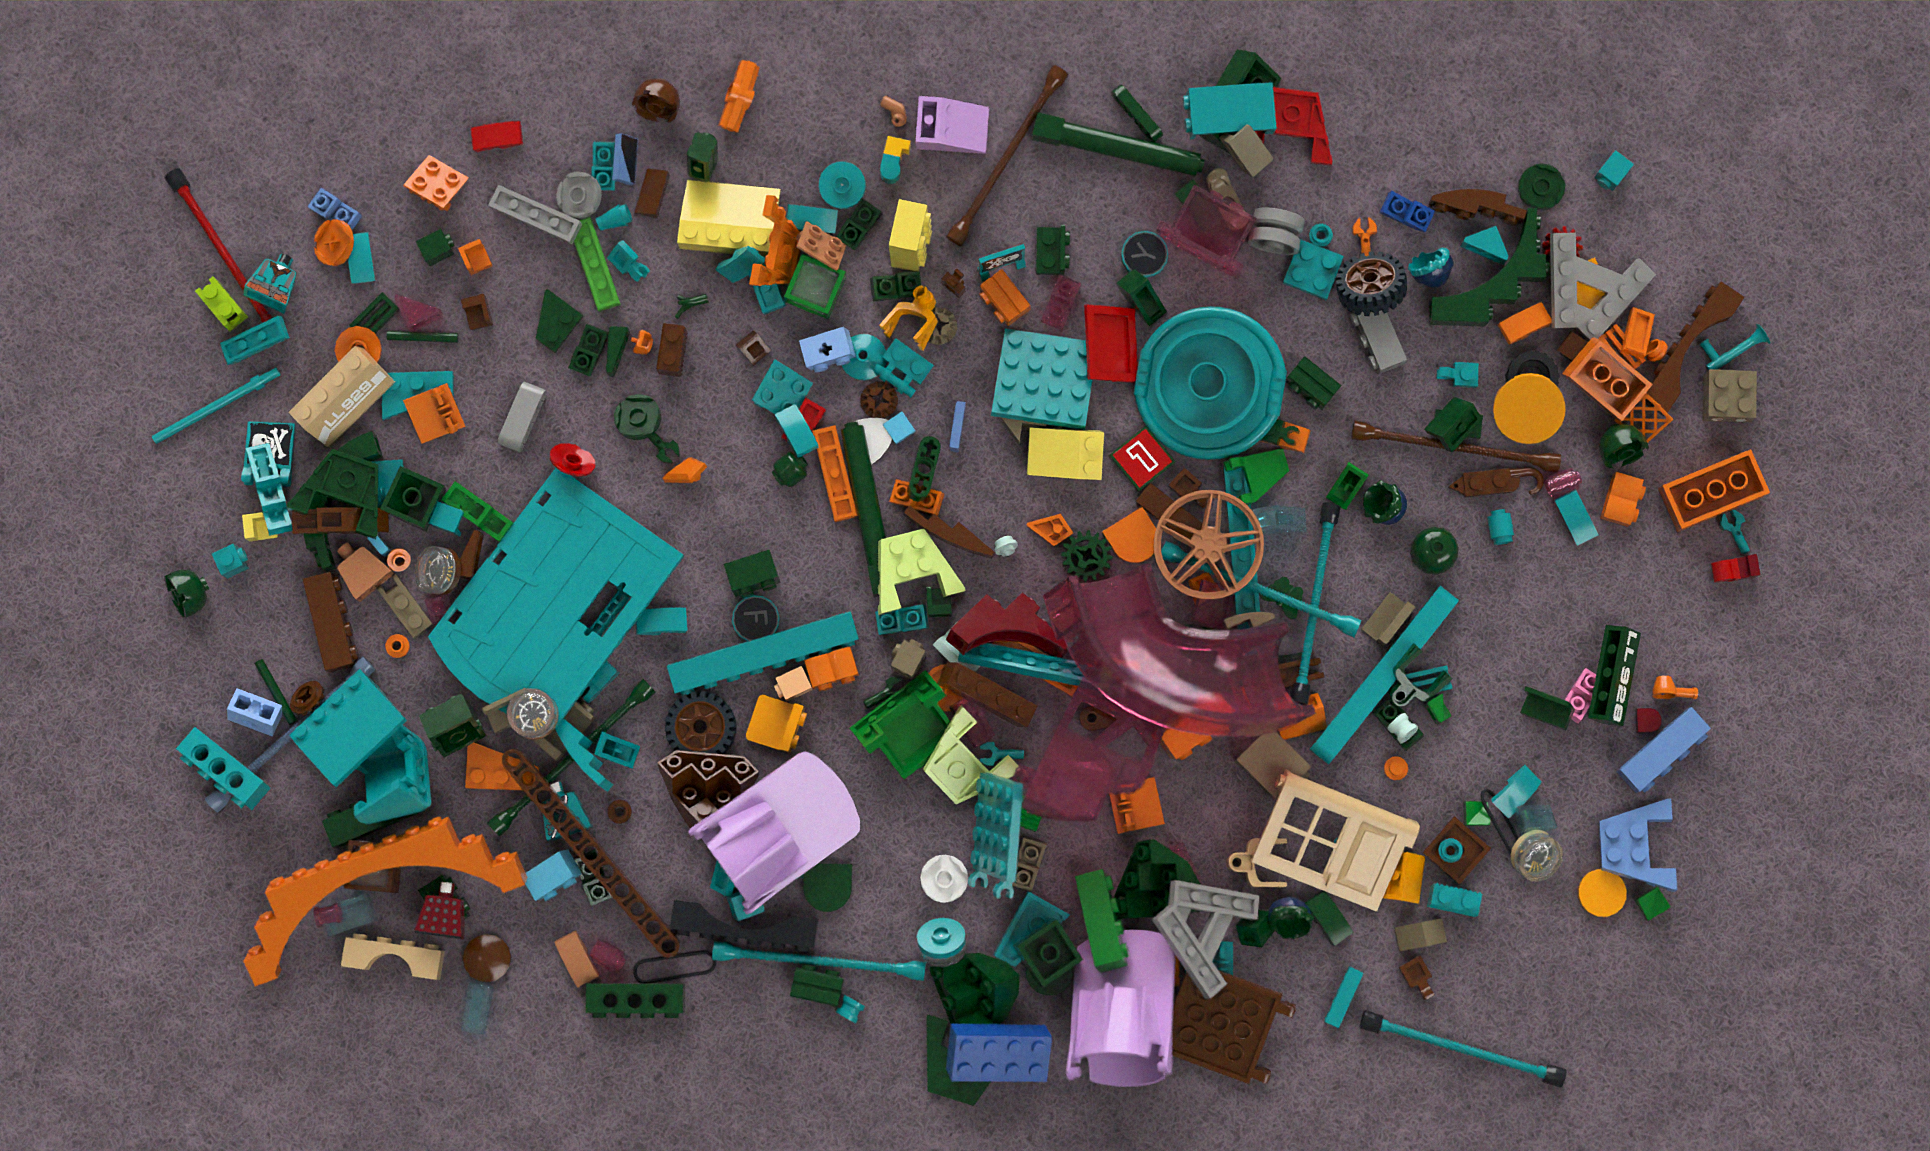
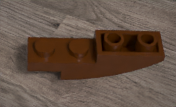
(1468, 201)
(334, 521)

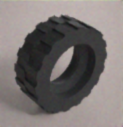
(1535, 359)

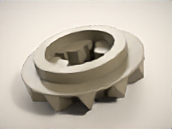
(948, 331)

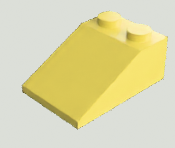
(1065, 453)

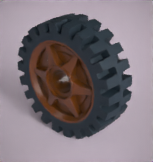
(1371, 283)
(696, 708)

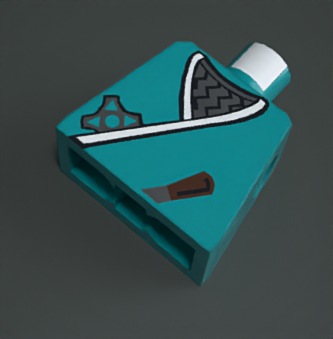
(560, 815)

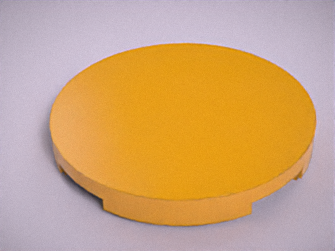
(1529, 408)

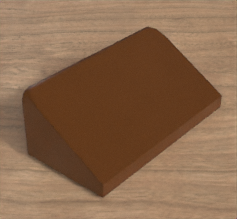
(652, 193)

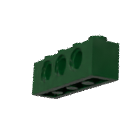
(597, 994)

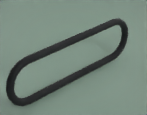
(1494, 821)
(676, 976)

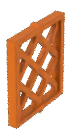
(1657, 407)

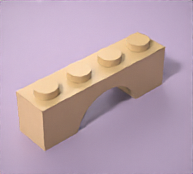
(423, 962)

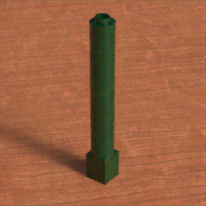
(1058, 132)
(864, 496)

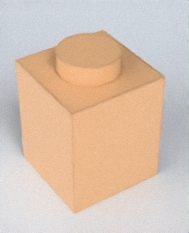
(792, 684)

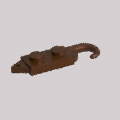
(1495, 481)

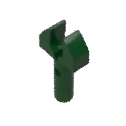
(661, 445)
(884, 694)

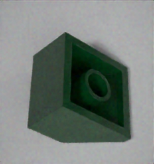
(413, 498)

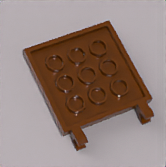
(1228, 1028)

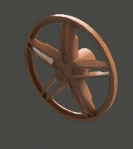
(1208, 544)

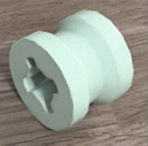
(1402, 728)

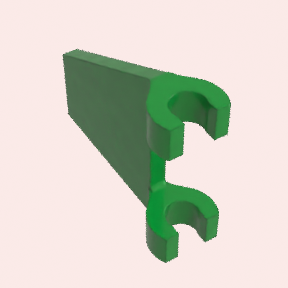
(1261, 472)

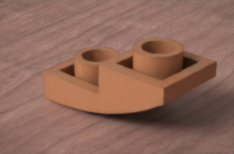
(576, 958)

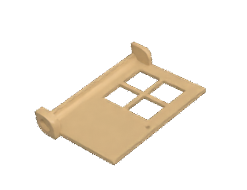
(1364, 850)

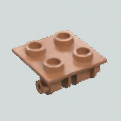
(821, 245)

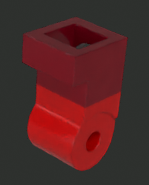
(1736, 569)

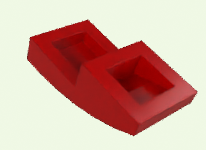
(496, 135)

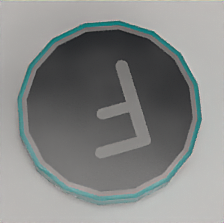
(755, 618)

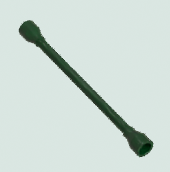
(641, 692)

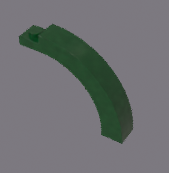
(364, 447)

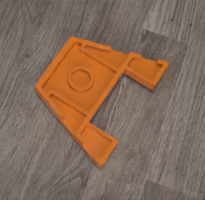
(782, 253)

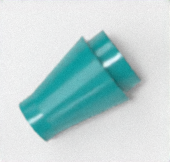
(615, 217)

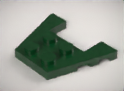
(347, 481)
(937, 1076)

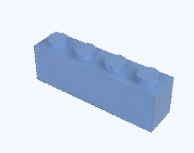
(1663, 750)

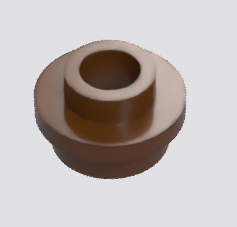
(612, 811)

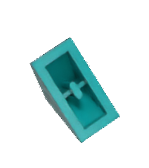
(1487, 244)
(616, 750)

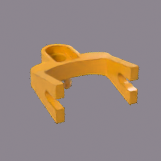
(921, 307)

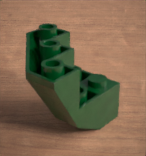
(1147, 880)
(976, 989)

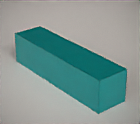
(1343, 997)

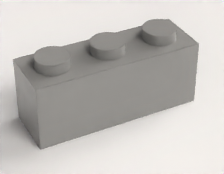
(1380, 340)

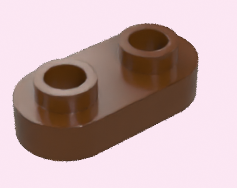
(1102, 721)

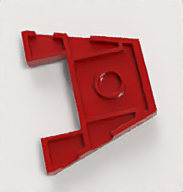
(1301, 116)

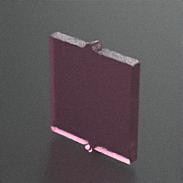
(1212, 611)

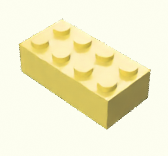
(910, 235)

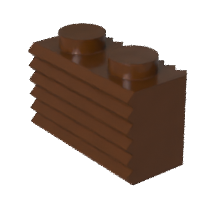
(671, 350)

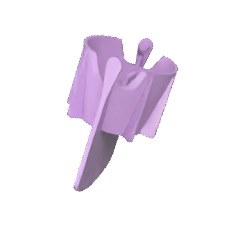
(780, 827)
(1124, 1014)

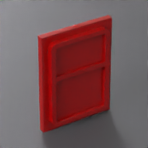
(1111, 343)

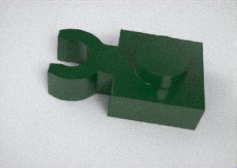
(1279, 432)

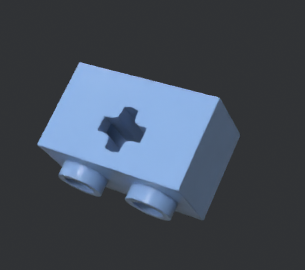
(815, 346)
(254, 712)

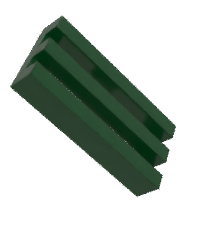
(371, 307)

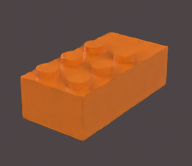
(1714, 490)

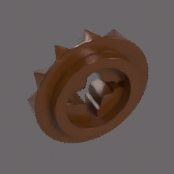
(884, 409)
(302, 694)

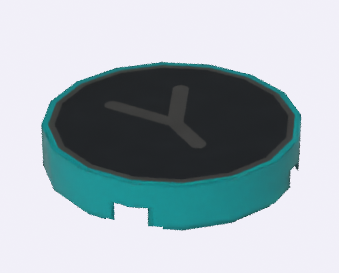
(1145, 253)

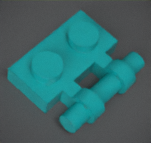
(908, 363)

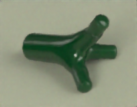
(689, 302)

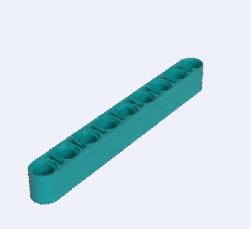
(1382, 676)

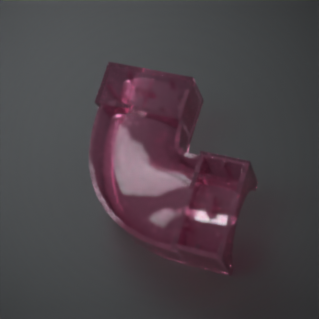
(1171, 671)

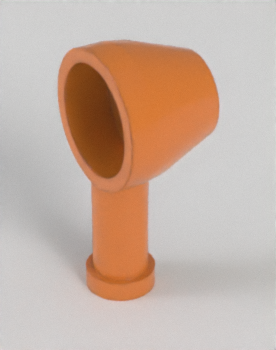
(1665, 685)

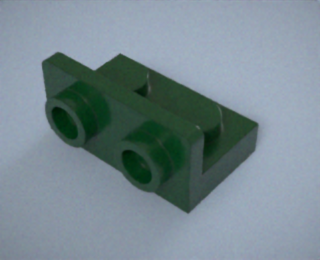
(1051, 250)

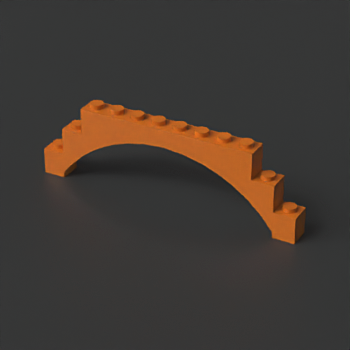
(423, 846)

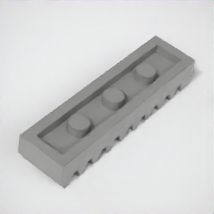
(535, 215)

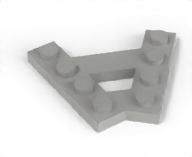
(1569, 269)
(1198, 954)

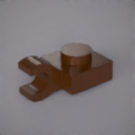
(954, 282)
(1187, 483)
(1416, 974)

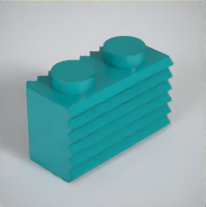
(1454, 899)

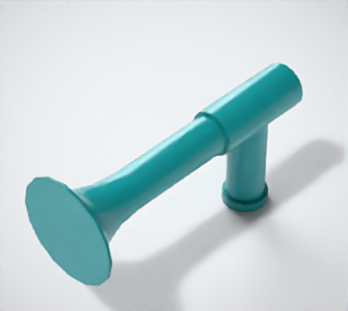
(1719, 361)

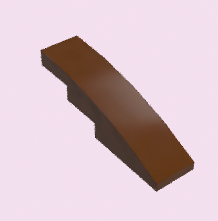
(957, 536)

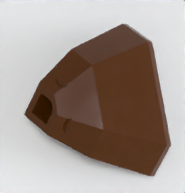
(705, 781)

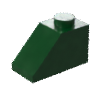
(1141, 296)

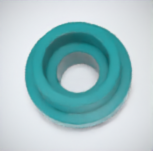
(1320, 228)
(1458, 850)

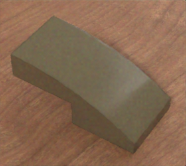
(1254, 619)

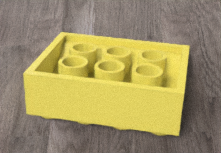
(724, 218)

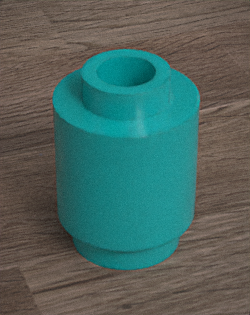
(1500, 527)

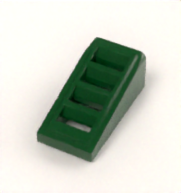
(616, 344)

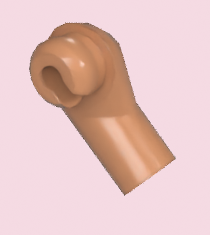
(897, 111)

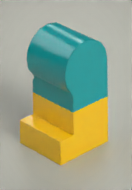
(891, 158)

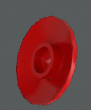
(572, 460)

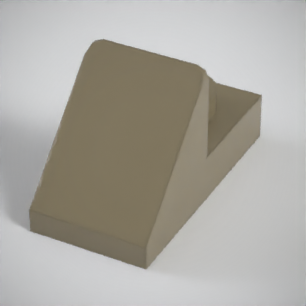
(1015, 427)

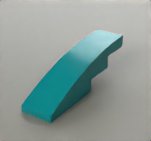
(269, 489)
(577, 746)

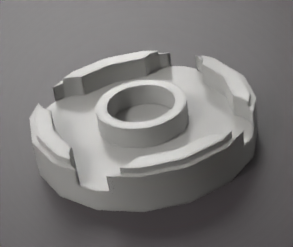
(579, 195)

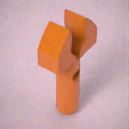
(1365, 237)

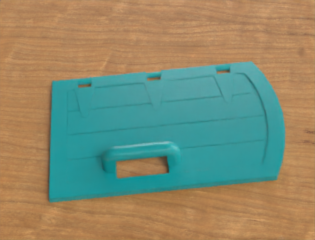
(525, 613)

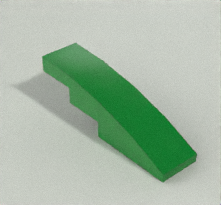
(477, 511)

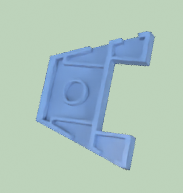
(1626, 846)

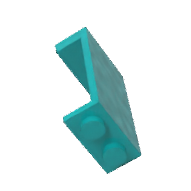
(1229, 109)

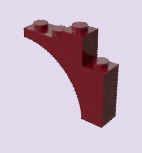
(1016, 623)

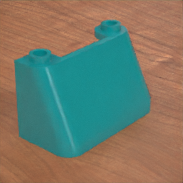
(395, 779)

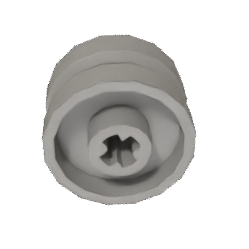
(1276, 231)

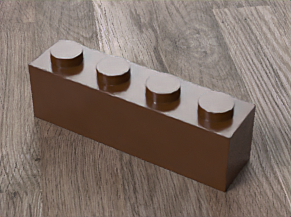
(330, 622)
(987, 694)

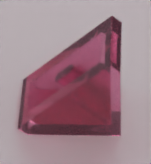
(417, 313)

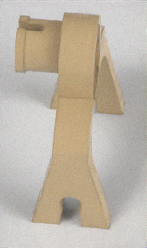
(1249, 867)

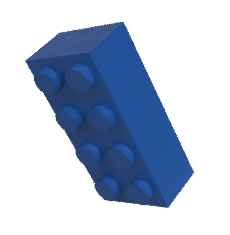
(998, 1052)

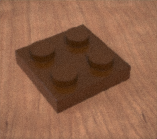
(1473, 850)

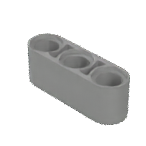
(520, 417)

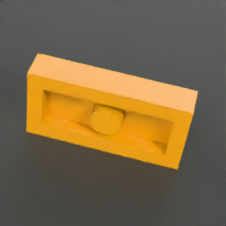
(1406, 879)

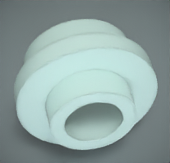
(1005, 546)

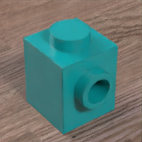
(230, 560)

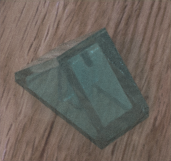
(1534, 818)

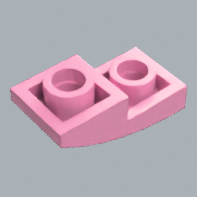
(1581, 694)

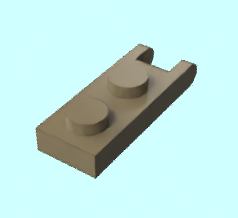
(406, 608)

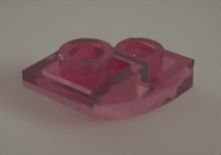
(1061, 302)

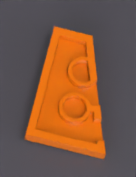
(487, 772)

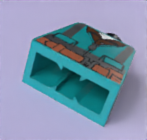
(272, 283)

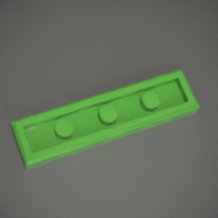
(595, 266)

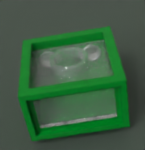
(815, 287)

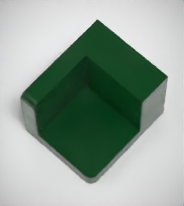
(937, 605)
(1255, 932)

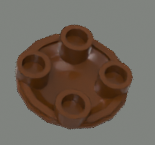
(487, 958)

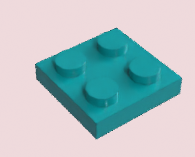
(1313, 270)

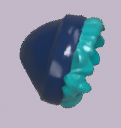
(1432, 268)

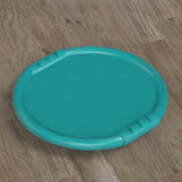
(1210, 383)

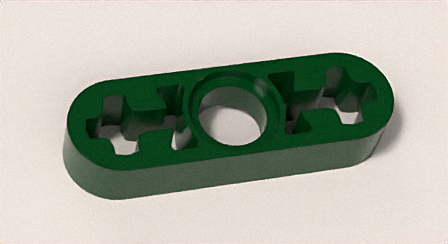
(1135, 111)
(916, 475)

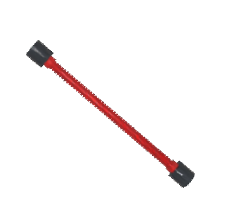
(179, 184)

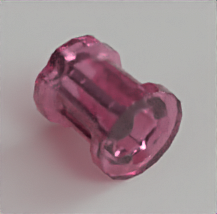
(335, 911)

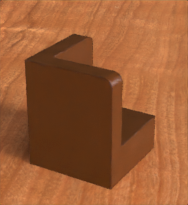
(477, 311)

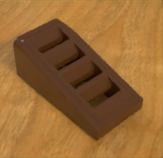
(470, 557)

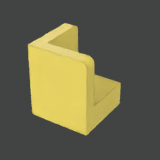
(255, 527)

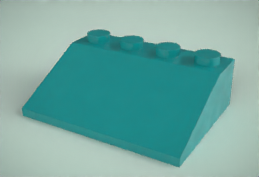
(348, 727)

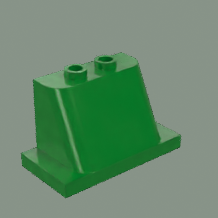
(906, 725)

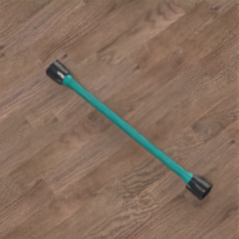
(1329, 517)
(1550, 1074)

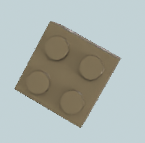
(1729, 396)

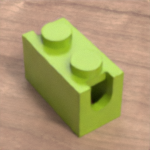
(221, 304)

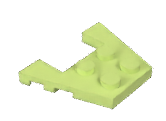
(911, 558)
(955, 766)

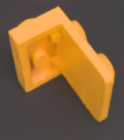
(776, 723)

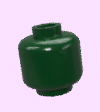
(790, 469)

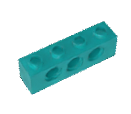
(198, 744)

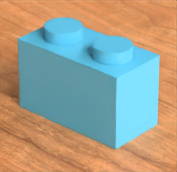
(551, 875)

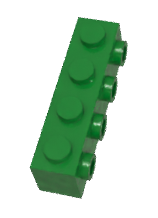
(1101, 920)

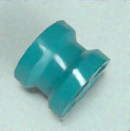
(850, 1009)

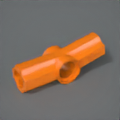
(739, 96)

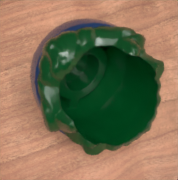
(1384, 503)
(1290, 918)

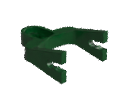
(1406, 688)

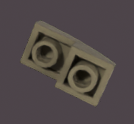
(1028, 862)

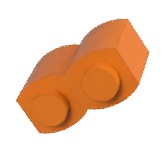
(1622, 499)
(832, 668)

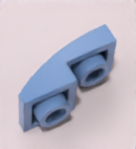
(332, 208)

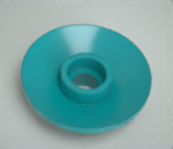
(862, 368)

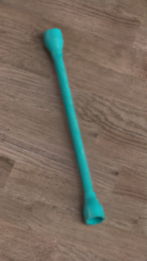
(1346, 624)
(724, 951)

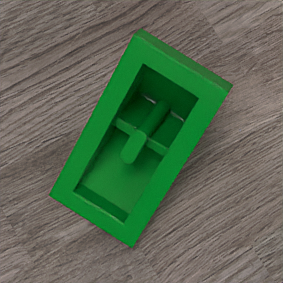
(1347, 485)

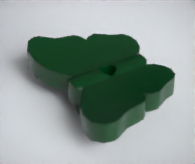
(1282, 586)

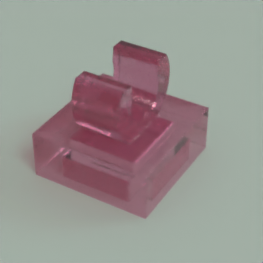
(438, 607)

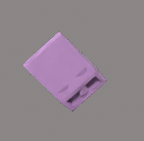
(951, 125)

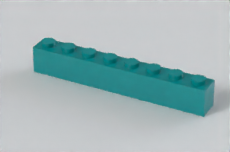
(763, 652)

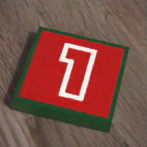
(1142, 458)

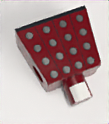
(442, 914)

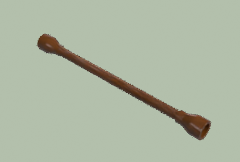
(1054, 80)
(1546, 461)

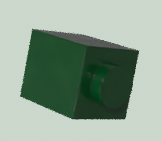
(436, 247)

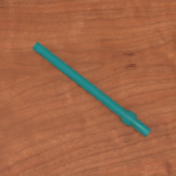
(256, 382)

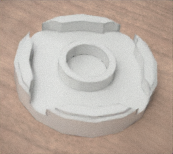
(943, 887)

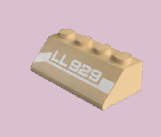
(342, 396)

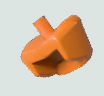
(643, 343)

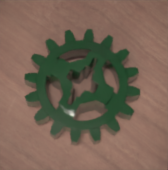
(1076, 551)

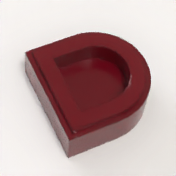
(1647, 720)

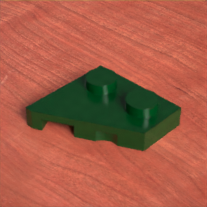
(556, 321)

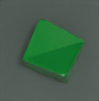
(1437, 709)
(1475, 814)
(1652, 903)

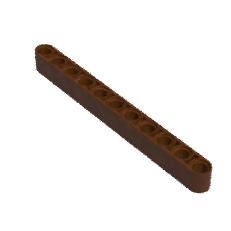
(593, 864)

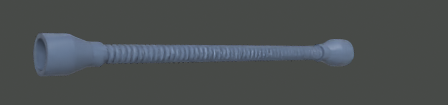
(218, 800)

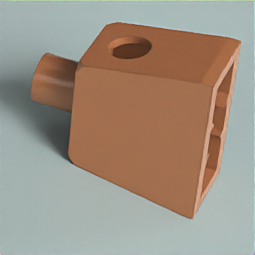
(362, 571)

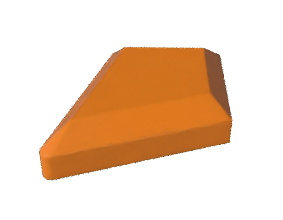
(686, 472)
(1052, 529)

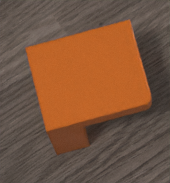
(475, 257)

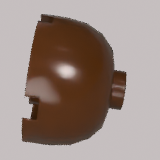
(653, 97)

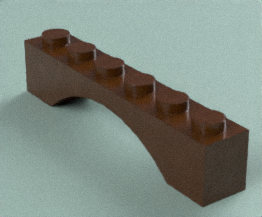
(1718, 308)

